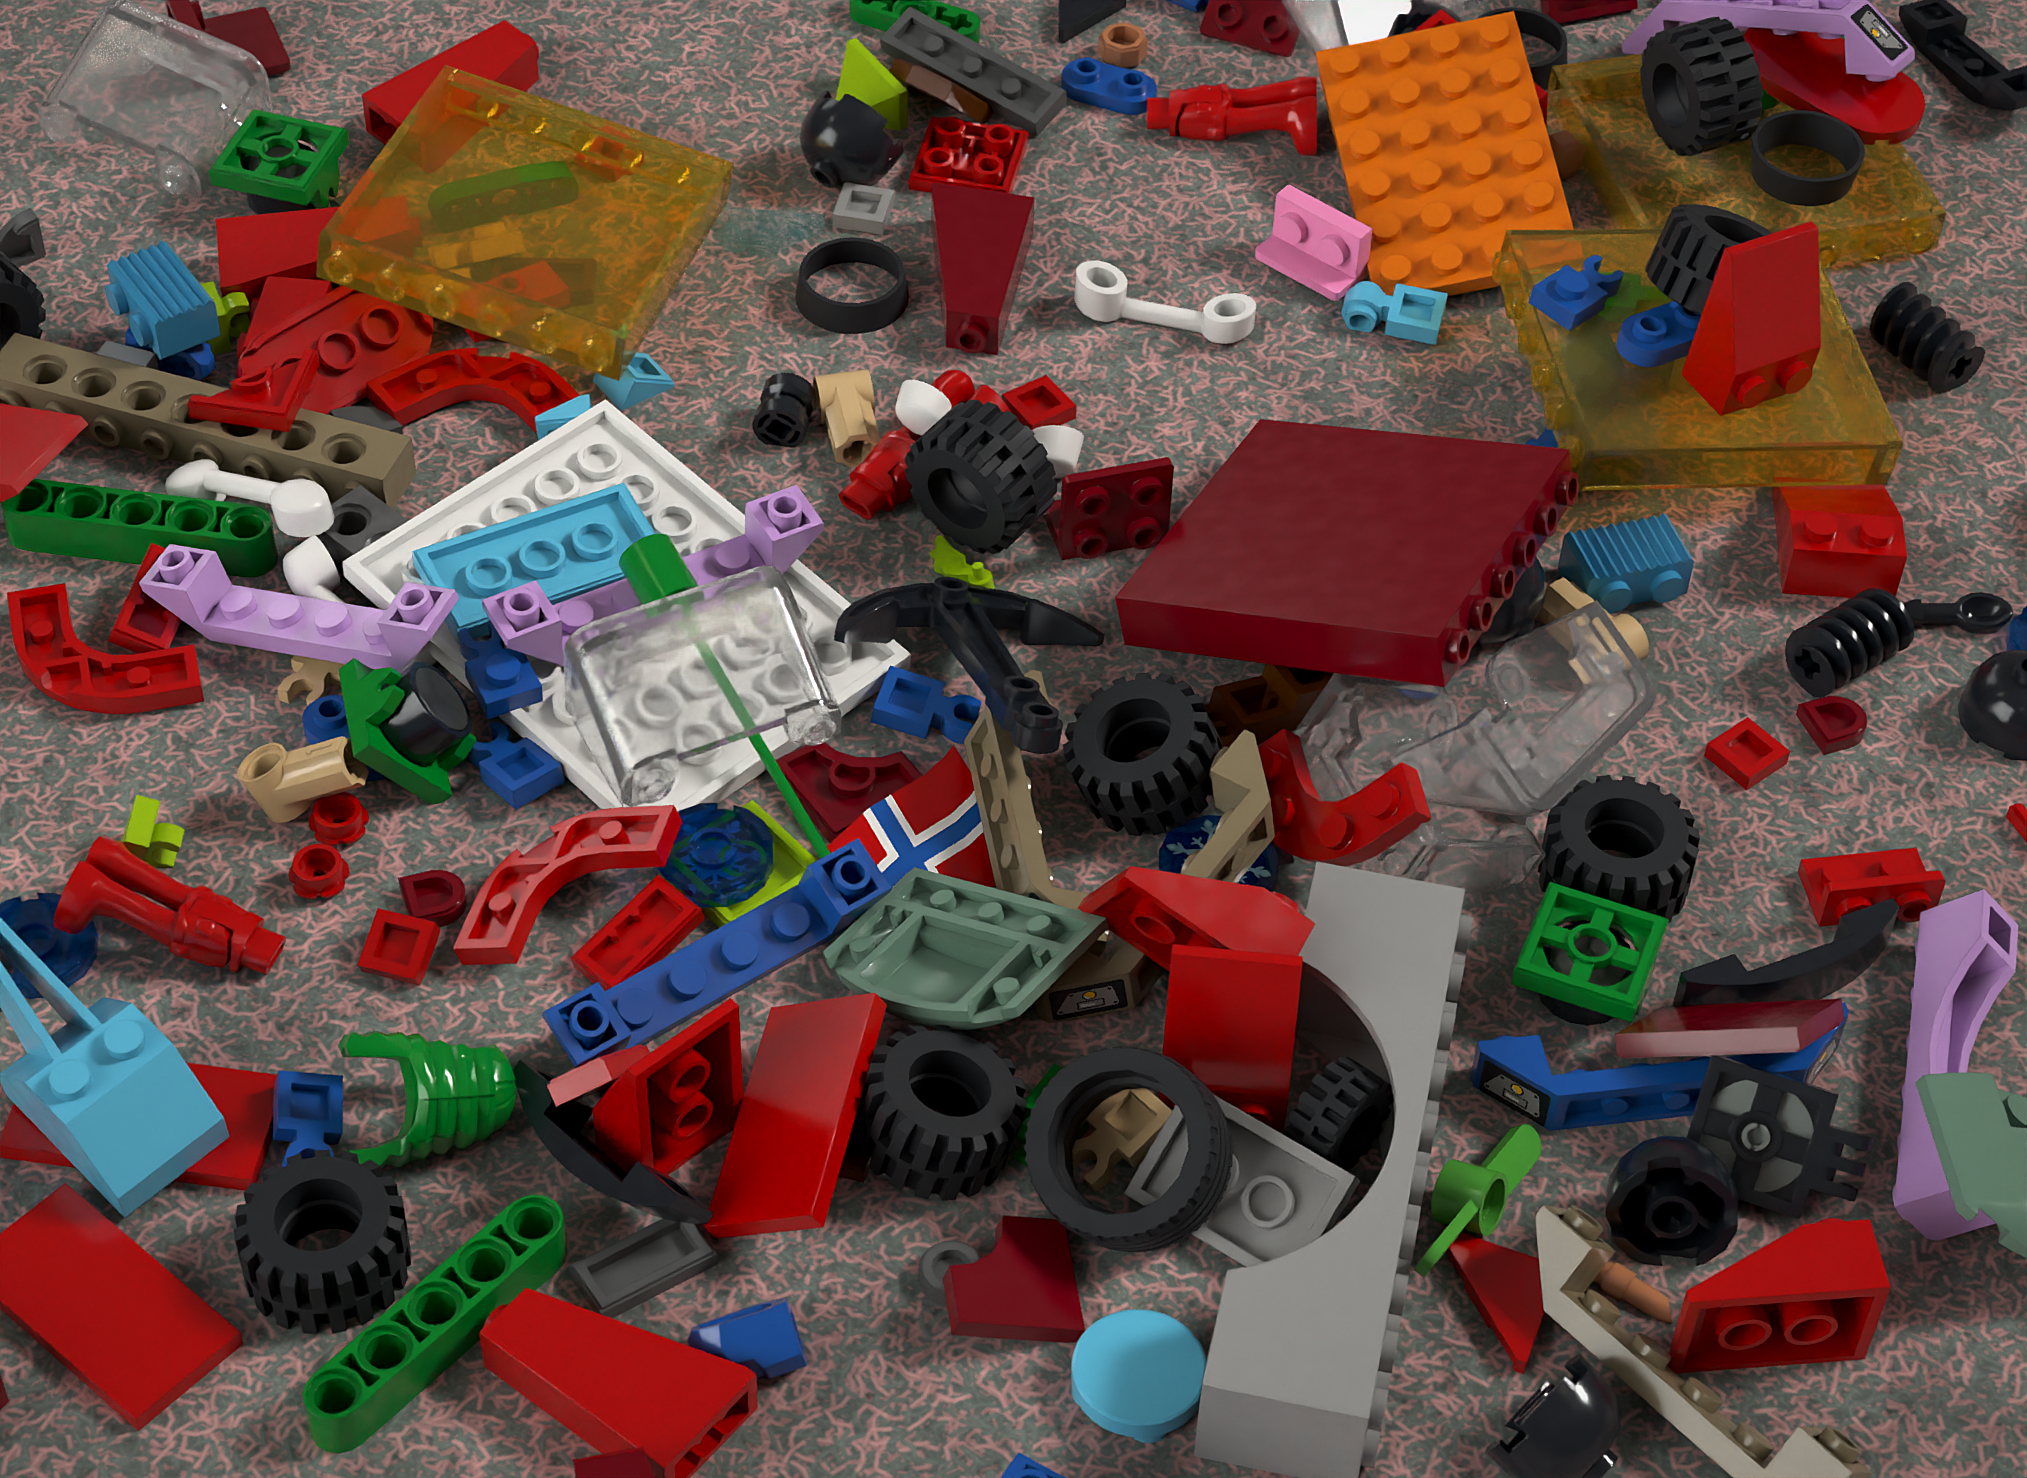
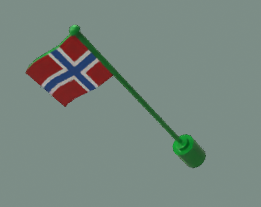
(921, 826)

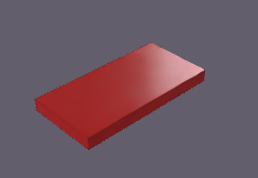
(239, 1095)
(796, 1117)
(108, 1307)

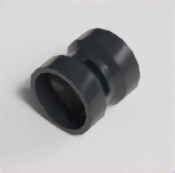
(784, 410)

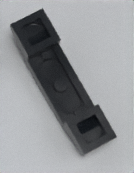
(1940, 36)
(1803, 976)
(560, 1133)

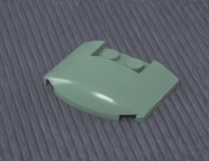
(959, 950)
(1981, 1148)

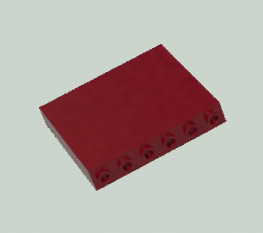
(1349, 551)

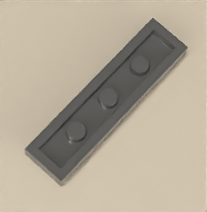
(983, 73)

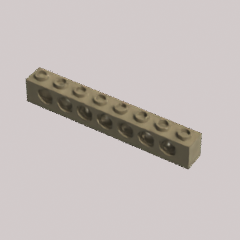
(151, 415)

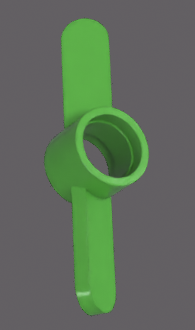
(1476, 1196)

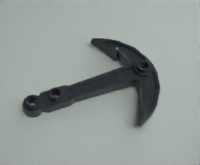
(966, 623)

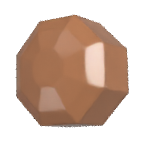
(1123, 45)
(1568, 153)

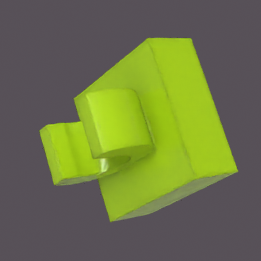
(228, 323)
(151, 841)

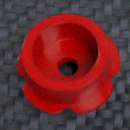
(336, 808)
(316, 860)

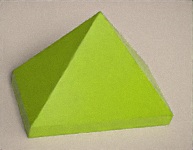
(873, 84)

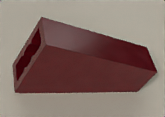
(979, 261)

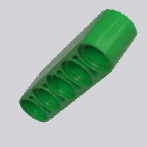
(124, 523)
(424, 1350)

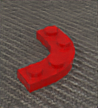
(463, 375)
(90, 678)
(1337, 830)
(580, 845)

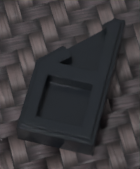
(1080, 15)

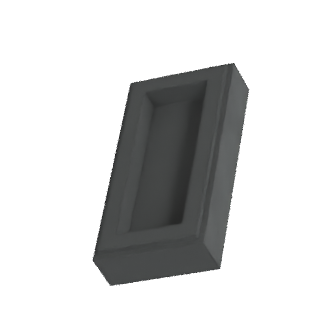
(642, 1266)

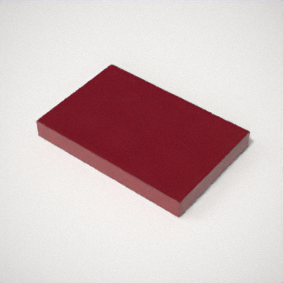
(1729, 1028)

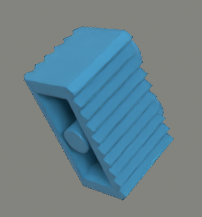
(161, 300)
(1627, 562)

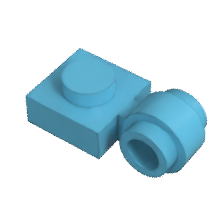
(1408, 314)

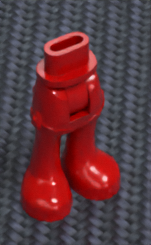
(1222, 112)
(881, 477)
(195, 926)

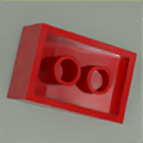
(1759, 322)
(30, 442)
(1838, 539)
(1170, 908)
(1235, 1025)
(675, 1096)
(1788, 1303)

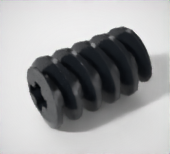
(1925, 338)
(1848, 641)

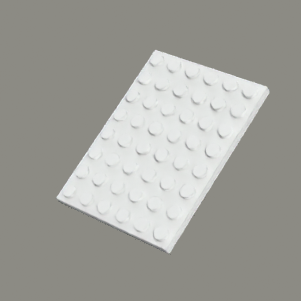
(576, 460)

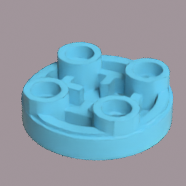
(1138, 1374)

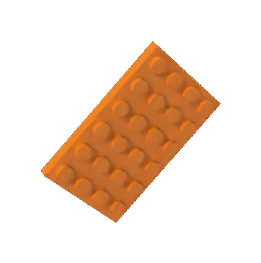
(1442, 150)

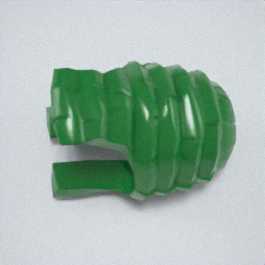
(450, 1093)

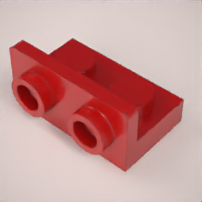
(1864, 879)

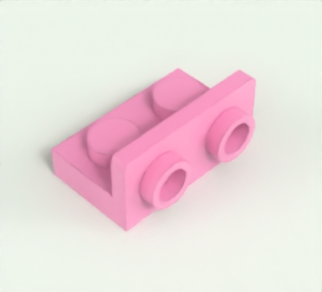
(1316, 244)

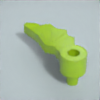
(954, 564)

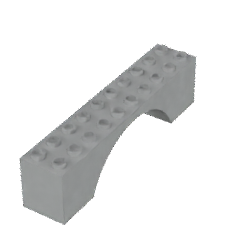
(1314, 1335)

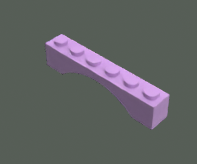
(1961, 967)

